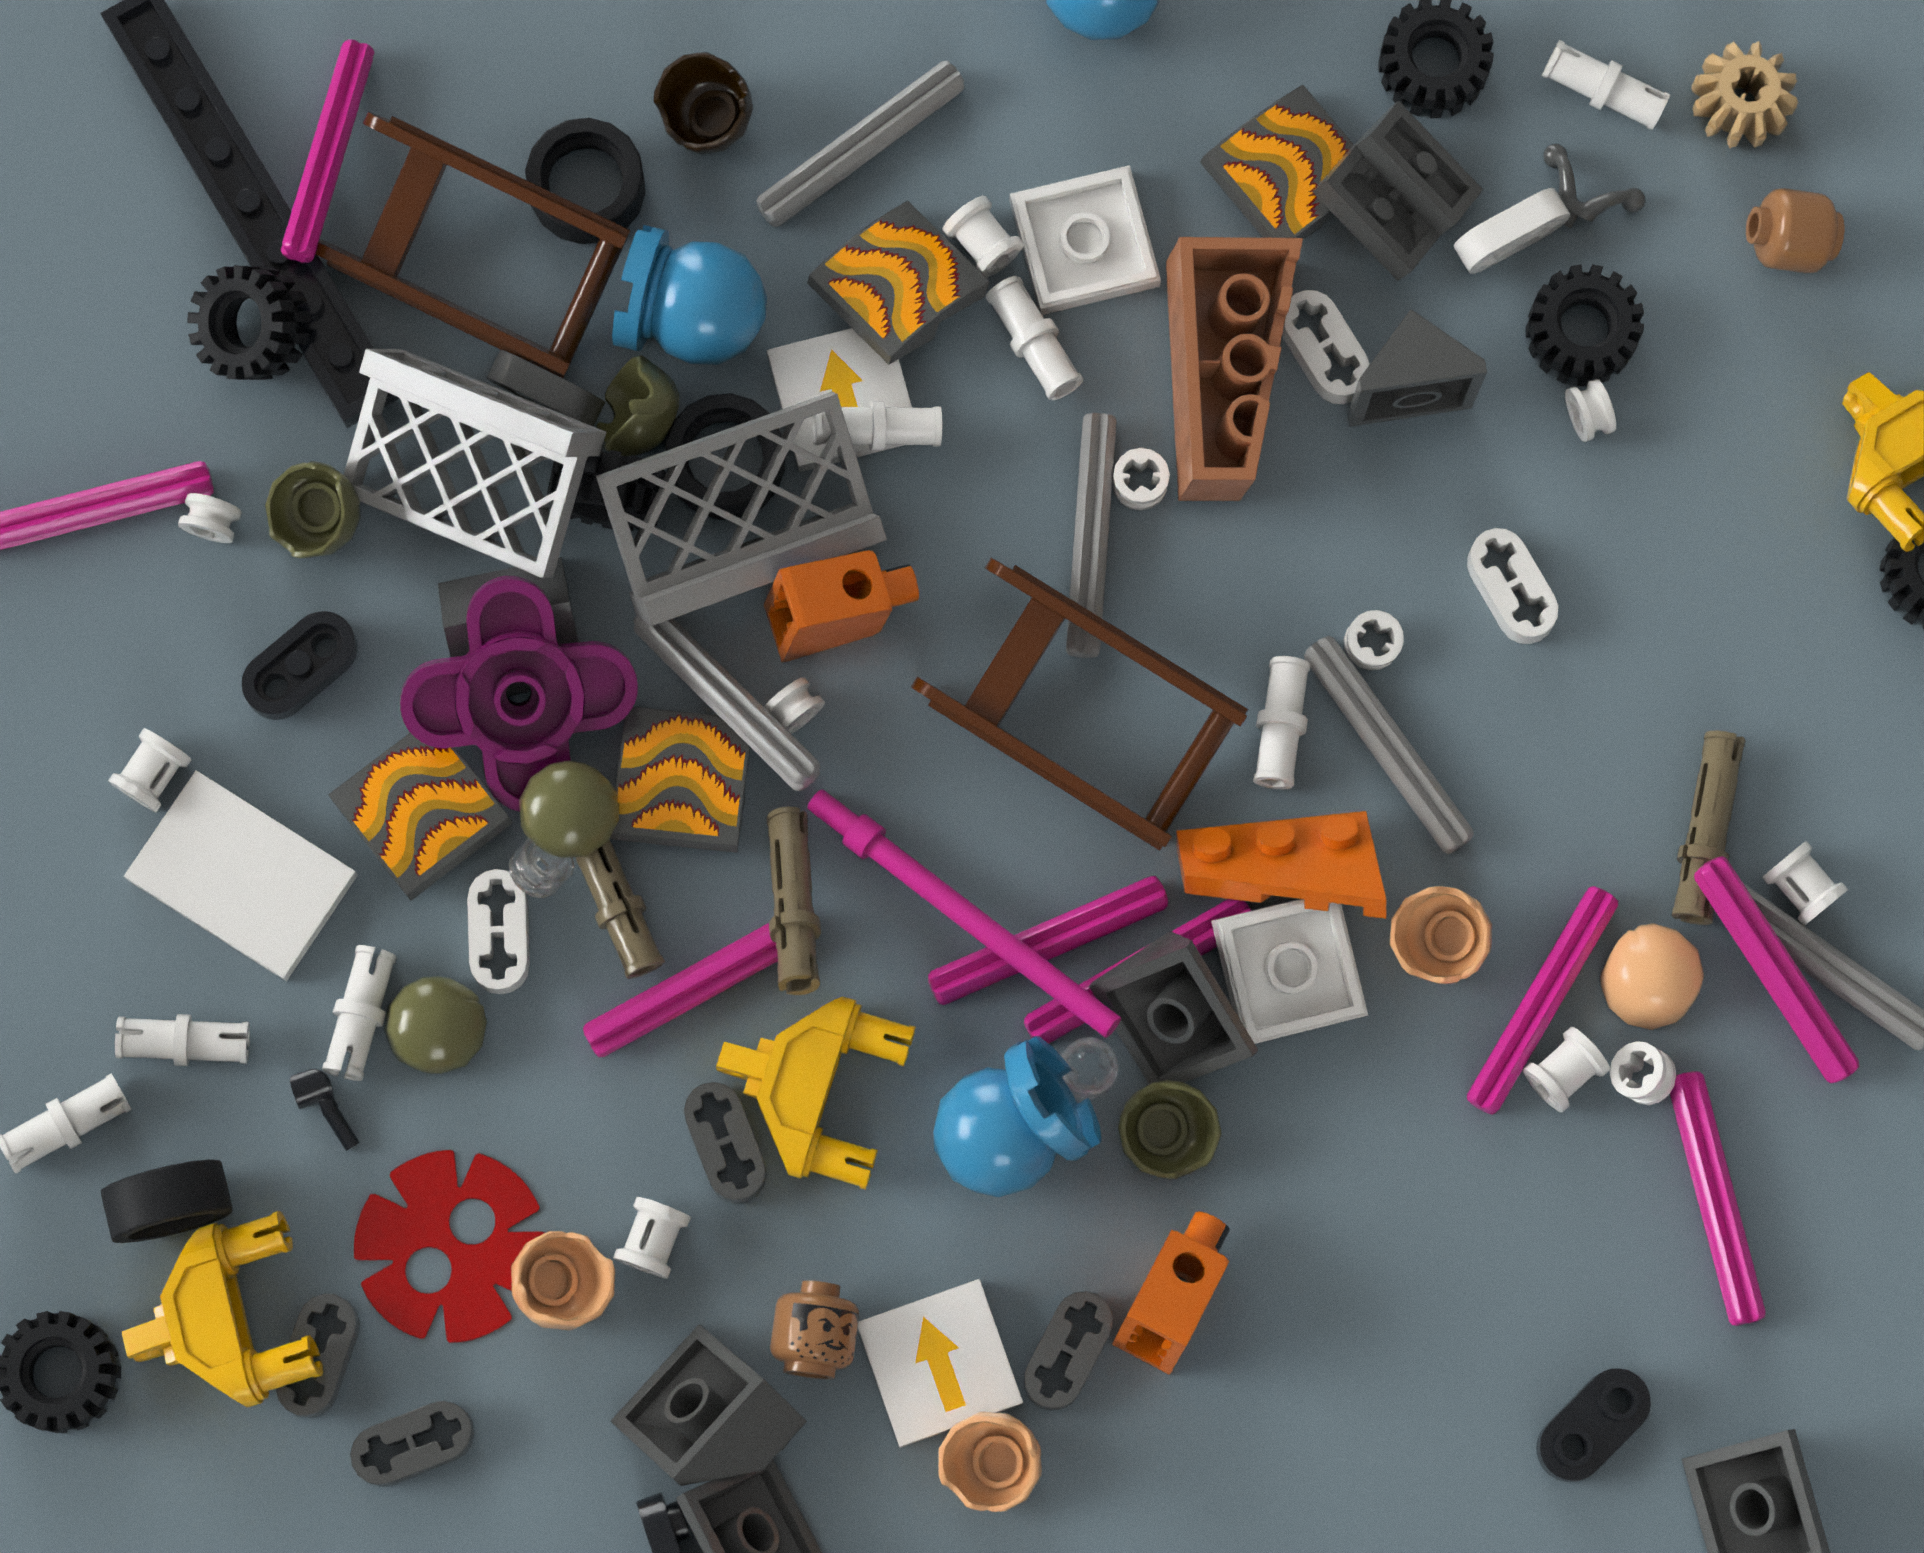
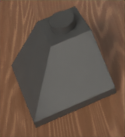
(707, 1414)

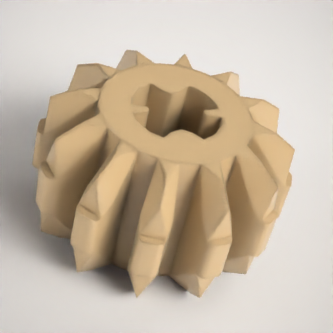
(1754, 76)

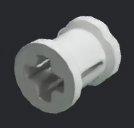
(983, 236)
(150, 770)
(1804, 883)
(1566, 1069)
(652, 1237)

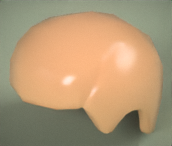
(1441, 935)
(1652, 976)
(562, 1280)
(990, 1461)

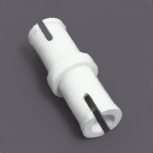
(1605, 85)
(1034, 338)
(885, 426)
(1281, 722)
(359, 1013)
(182, 1040)
(63, 1123)

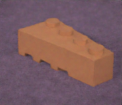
(1225, 347)

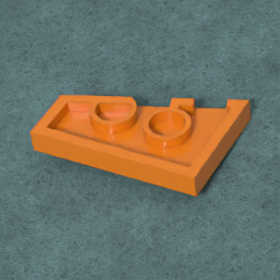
(1299, 858)

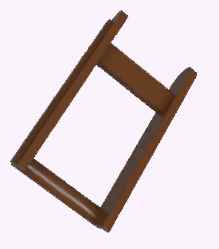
(405, 214)
(1018, 660)

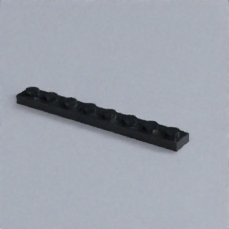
(240, 189)

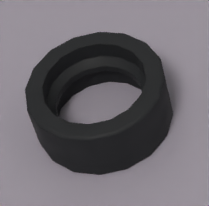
(587, 134)
(720, 409)
(166, 1201)

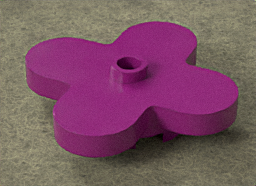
(510, 642)

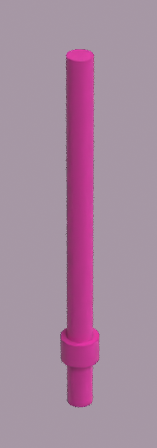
(868, 839)

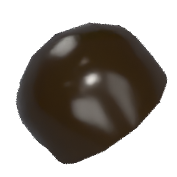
(703, 102)

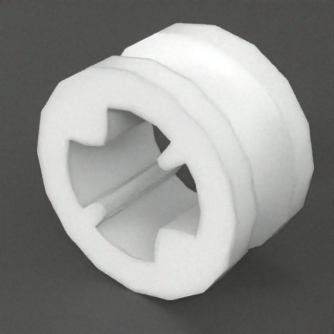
(1590, 410)
(1139, 460)
(209, 518)
(1382, 623)
(794, 705)
(1654, 1086)

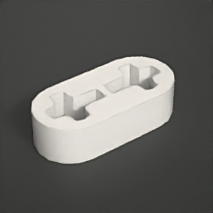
(1511, 230)
(1337, 340)
(1524, 577)
(482, 932)

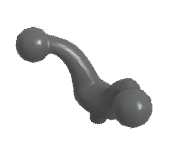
(1631, 199)

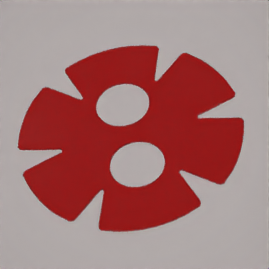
(395, 1233)

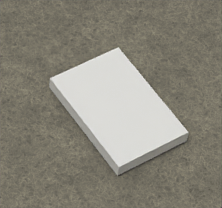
(241, 875)

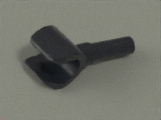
(315, 1088)

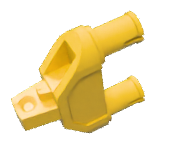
(1887, 456)
(795, 1079)
(206, 1321)

